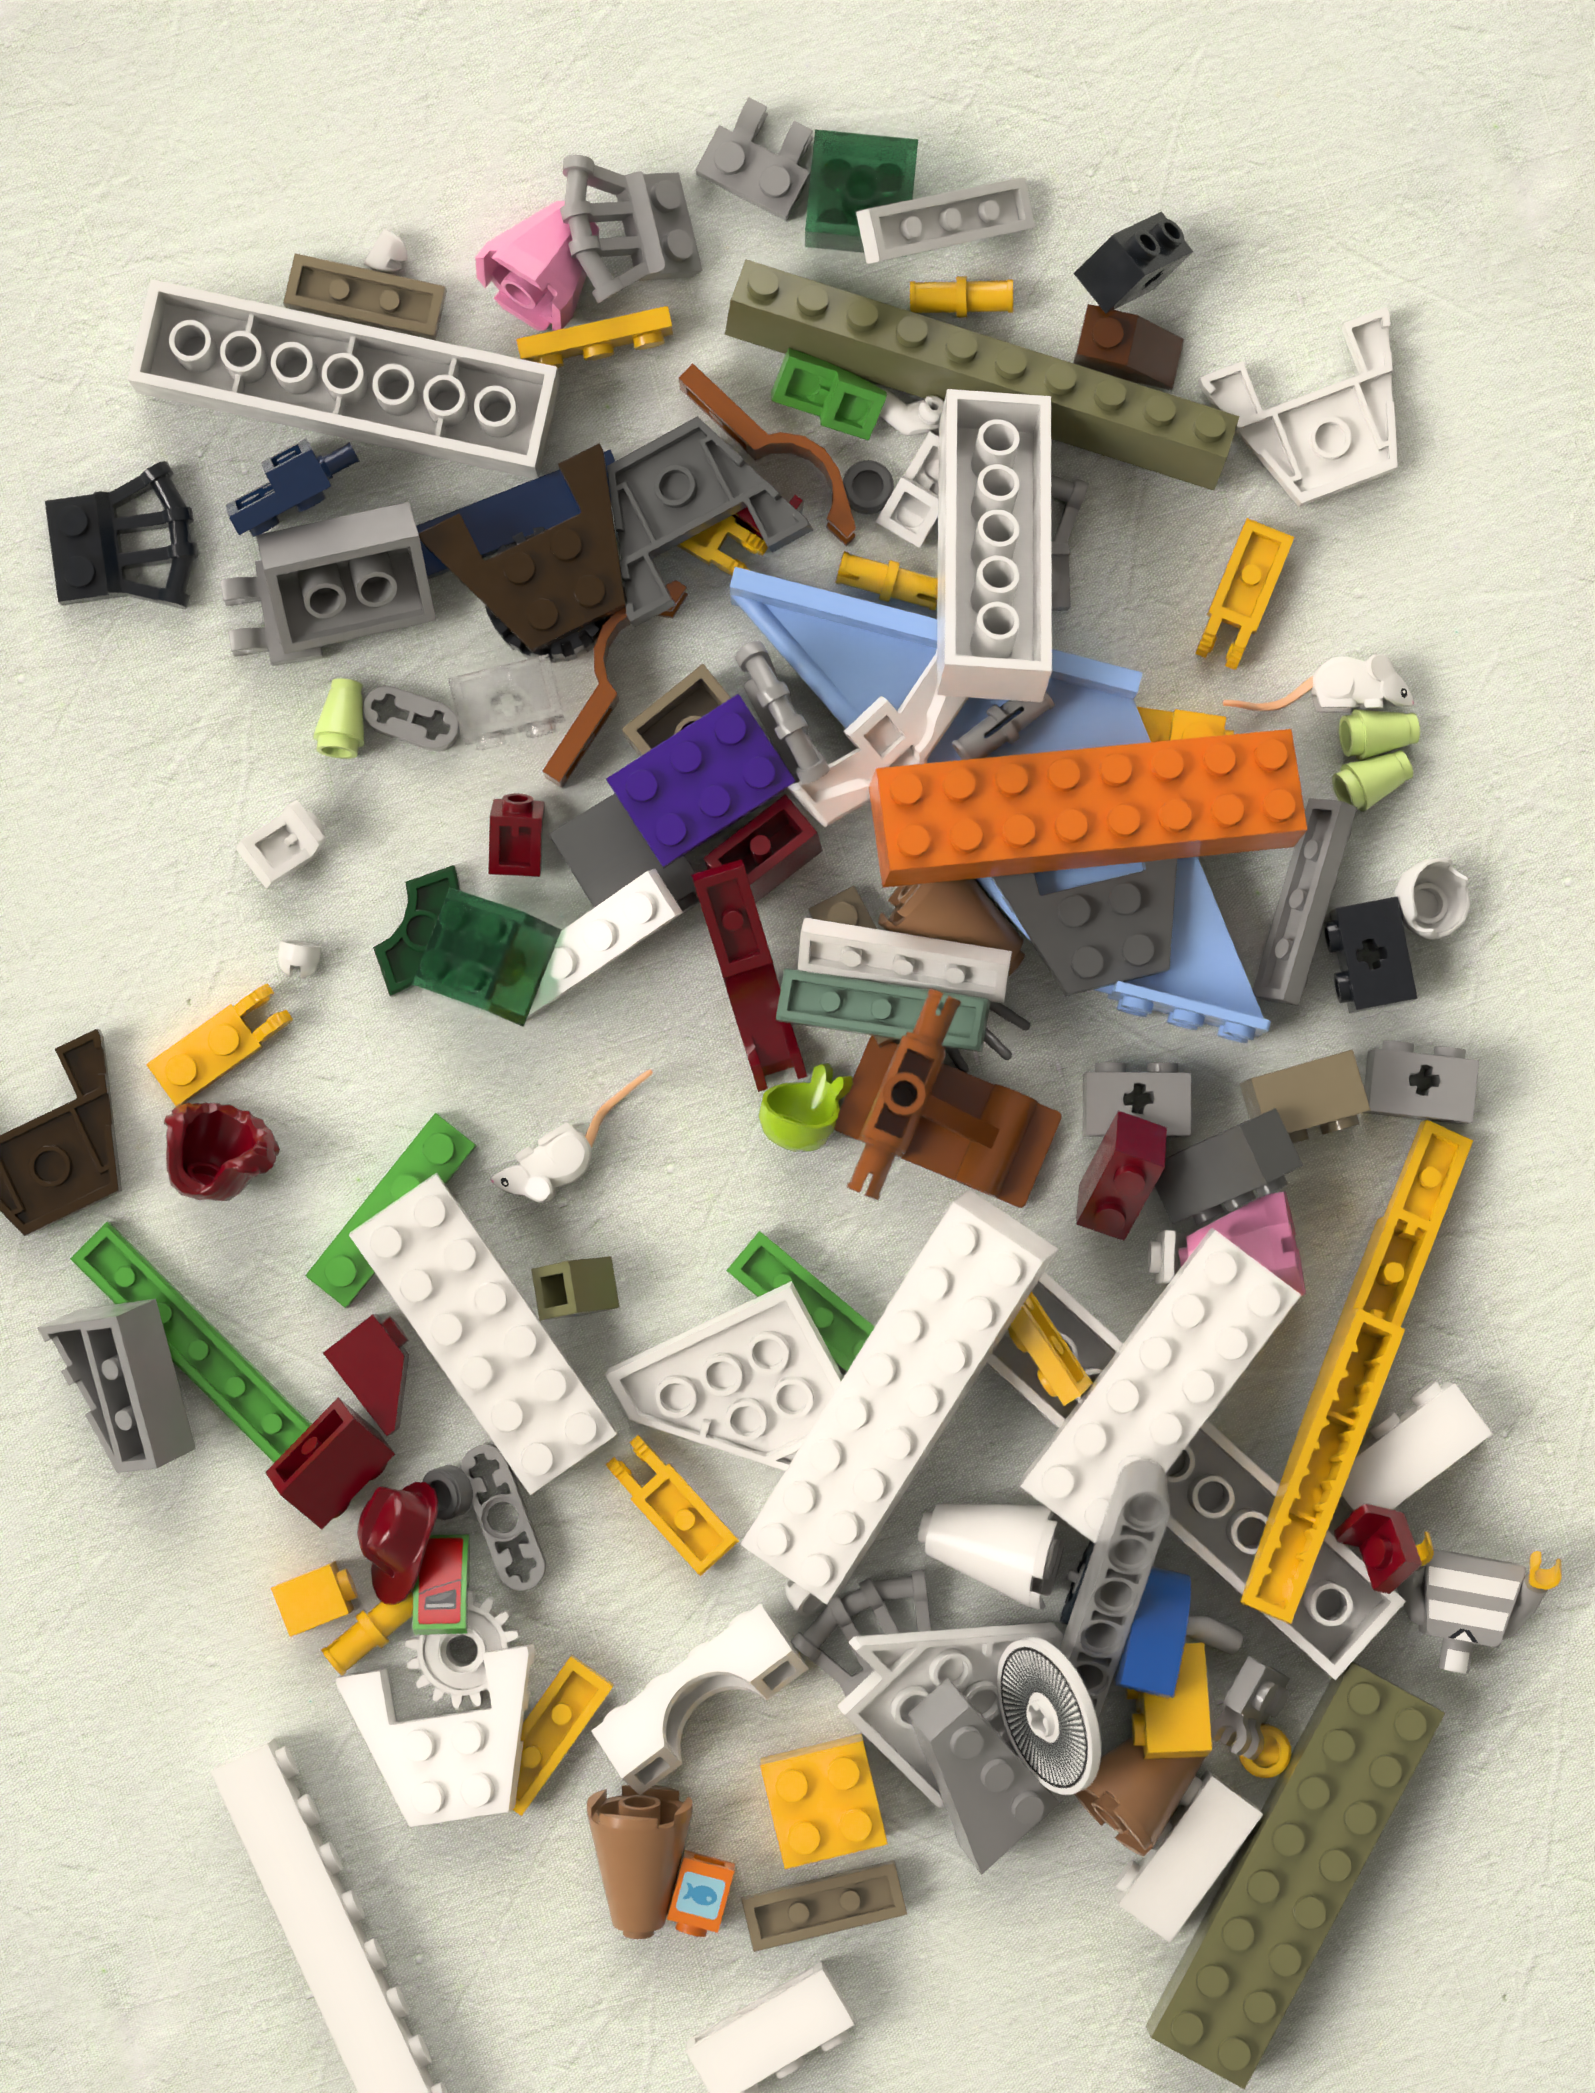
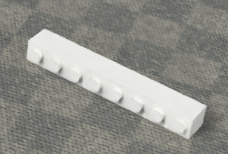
(323, 1922)

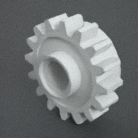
(455, 1676)

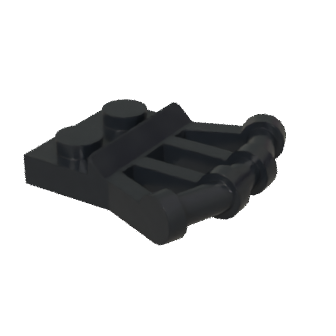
(89, 549)

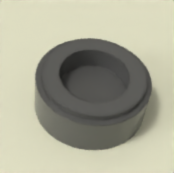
(868, 486)
(452, 1491)

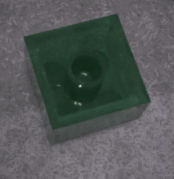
(853, 175)
(486, 956)

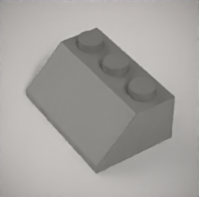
(346, 577)

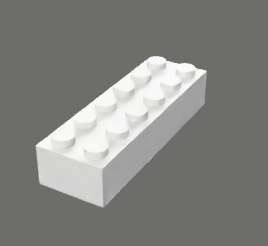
(994, 546)
(483, 1333)
(1161, 1380)

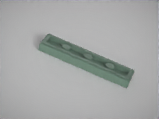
(874, 1008)

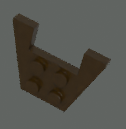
(554, 578)
(67, 1154)

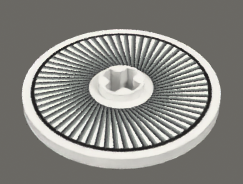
(1049, 1715)

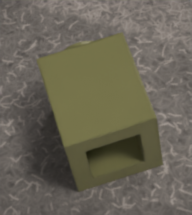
(575, 1288)

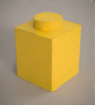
(315, 1598)

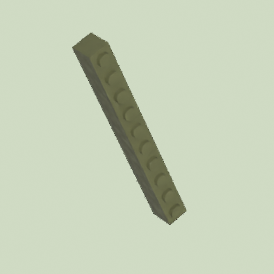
(934, 356)

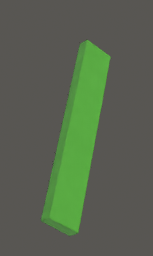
(195, 1343)

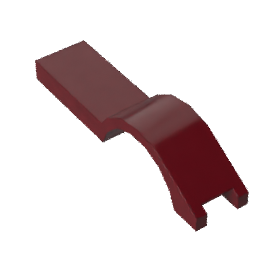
(747, 970)

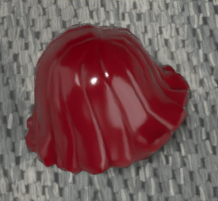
(216, 1150)

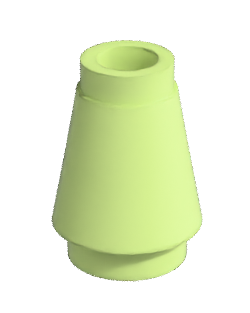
(341, 721)
(1376, 732)
(1371, 779)

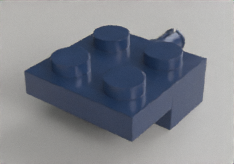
(294, 480)

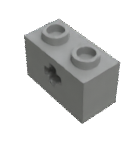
(1166, 1088)
(1447, 1100)

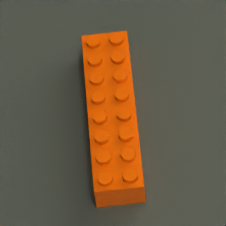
(1086, 807)

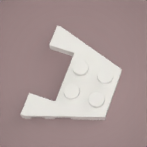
(1329, 435)
(448, 1762)

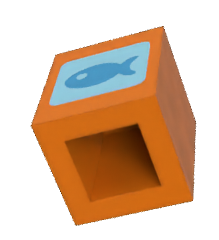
(700, 1894)

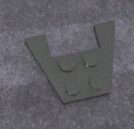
(676, 492)
(1098, 929)

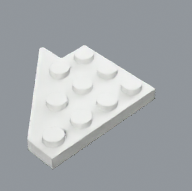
(737, 1381)
(913, 1666)

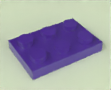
(700, 781)

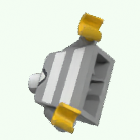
(1472, 1599)

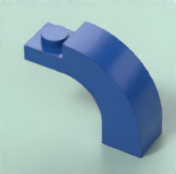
(1157, 1635)

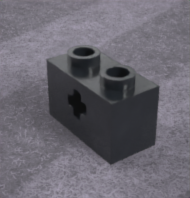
(1133, 261)
(1382, 929)

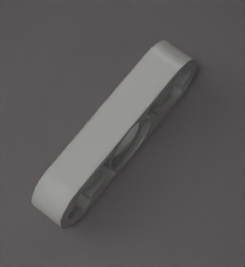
(528, 1549)

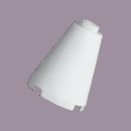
(998, 1545)

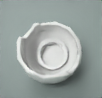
(1433, 898)

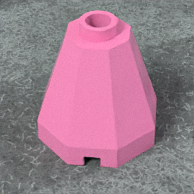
(535, 269)
(1263, 1232)

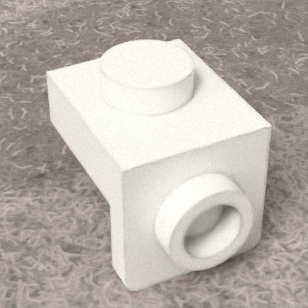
(283, 844)

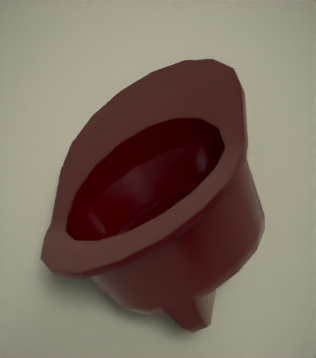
(395, 1537)

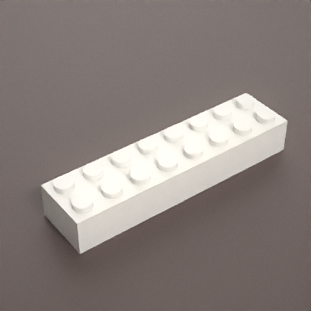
(344, 379)
(898, 1395)

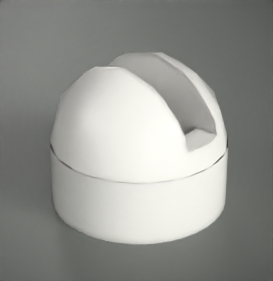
(387, 253)
(301, 954)
(801, 1600)

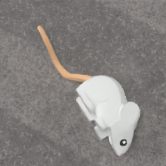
(1344, 685)
(559, 1158)

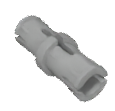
(975, 746)

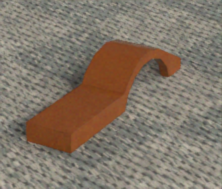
(760, 444)
(603, 698)

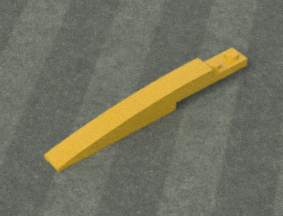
(1354, 1372)

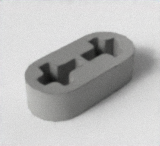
(416, 707)

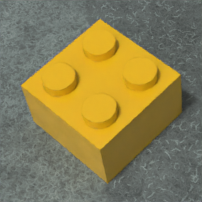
(823, 1801)

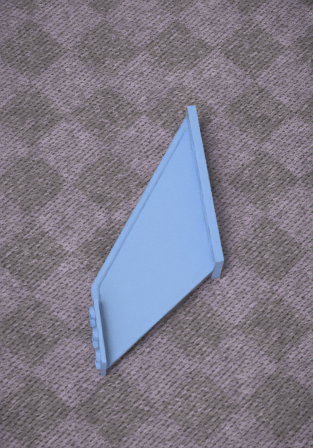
(867, 650)

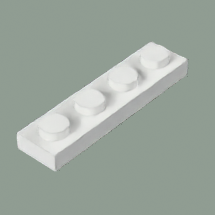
(945, 220)
(605, 935)
(903, 959)

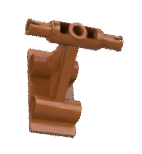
(941, 1117)

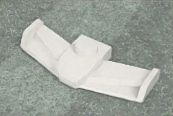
(882, 740)

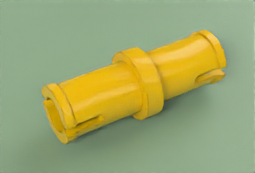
(961, 296)
(888, 580)
(367, 1633)

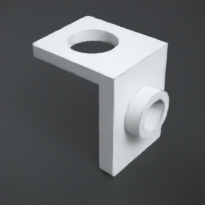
(1164, 1255)

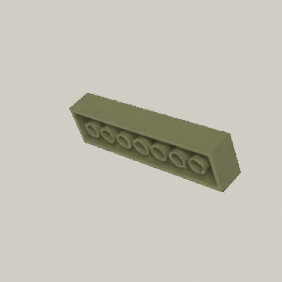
(1293, 1873)

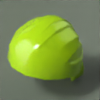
(802, 1113)

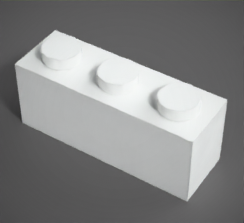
(1413, 1447)
(1187, 1856)
(772, 2033)

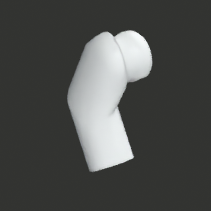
(912, 417)
(1214, 1634)

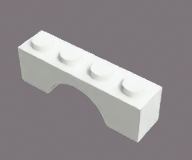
(647, 1732)

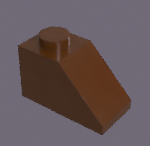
(1128, 348)

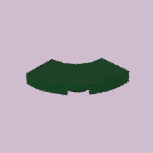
(404, 950)

